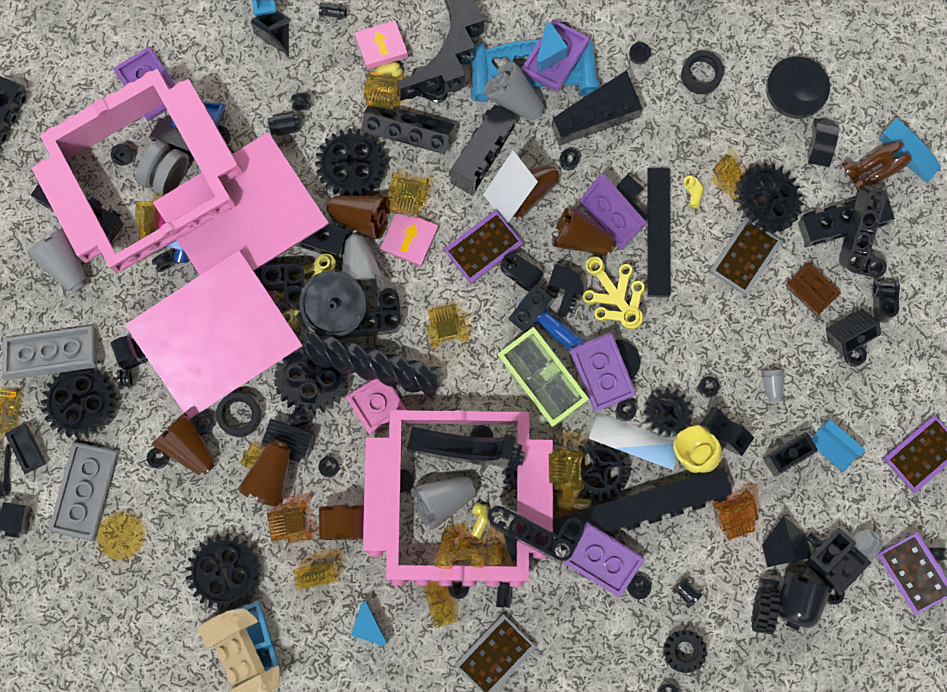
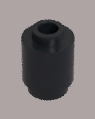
(284, 123)

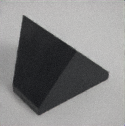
(273, 29)
(785, 544)

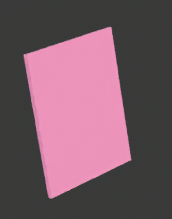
(268, 214)
(213, 334)

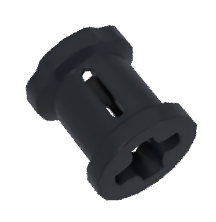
(687, 592)
(461, 595)

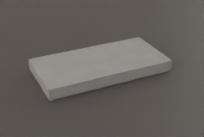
(48, 353)
(83, 491)

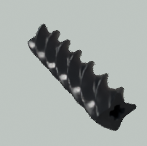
(371, 364)

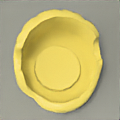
(697, 449)

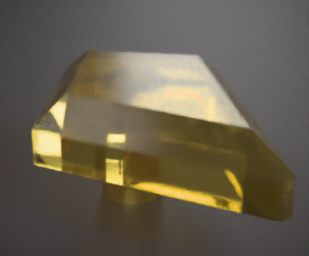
(568, 503)

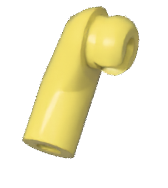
(393, 68)
(695, 189)
(481, 522)

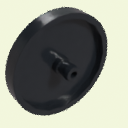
(797, 87)
(332, 303)

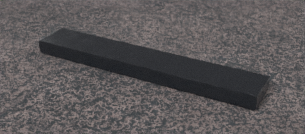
(658, 232)

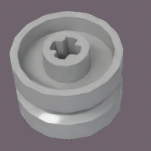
(162, 168)

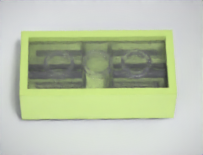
(543, 377)

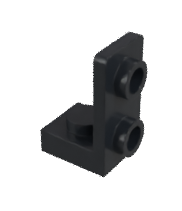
(531, 307)

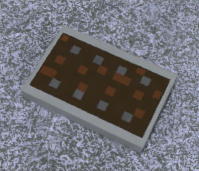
(745, 257)
(495, 655)

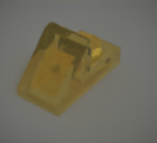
(727, 175)

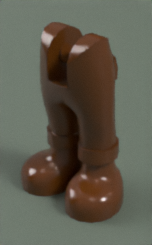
(880, 156)

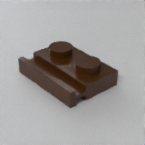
(813, 289)

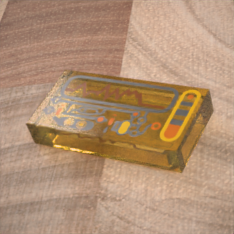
(8, 410)

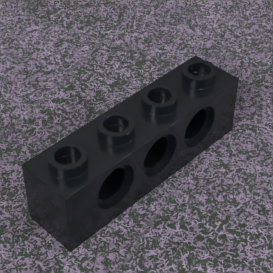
(16, 96)
(408, 128)
(110, 219)
(815, 234)
(333, 245)

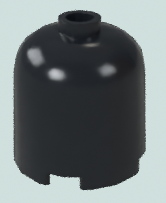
(802, 601)

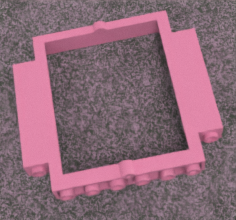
(104, 119)
(383, 499)

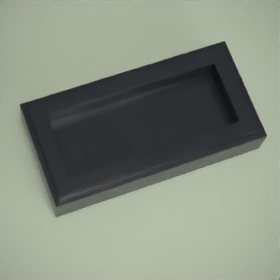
(25, 448)

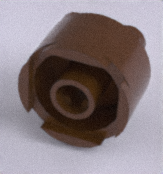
(341, 522)

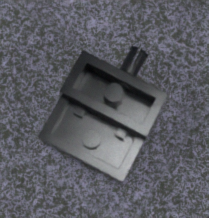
(836, 560)

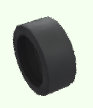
(702, 88)
(230, 399)

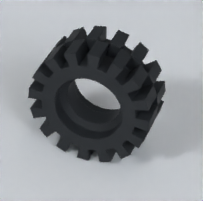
(765, 611)
(699, 651)

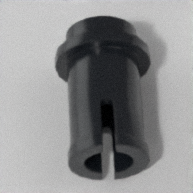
(332, 10)
(503, 595)

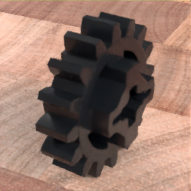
(674, 418)

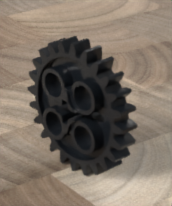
(351, 144)
(752, 189)
(294, 389)
(88, 419)
(204, 581)

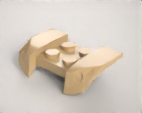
(237, 653)

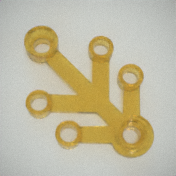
(465, 550)

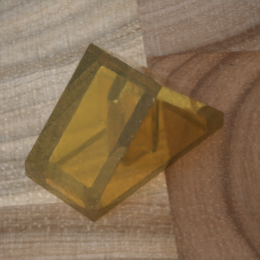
(439, 604)

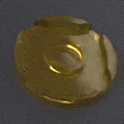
(125, 531)

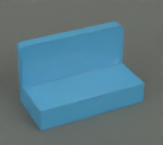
(836, 445)

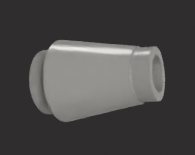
(773, 384)

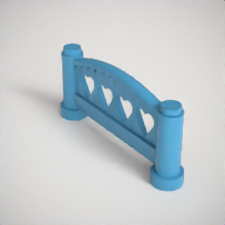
(482, 67)

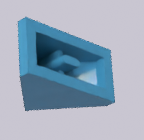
(551, 50)
(367, 626)

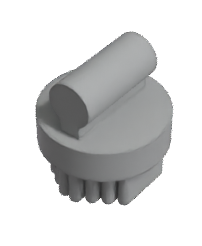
(868, 543)

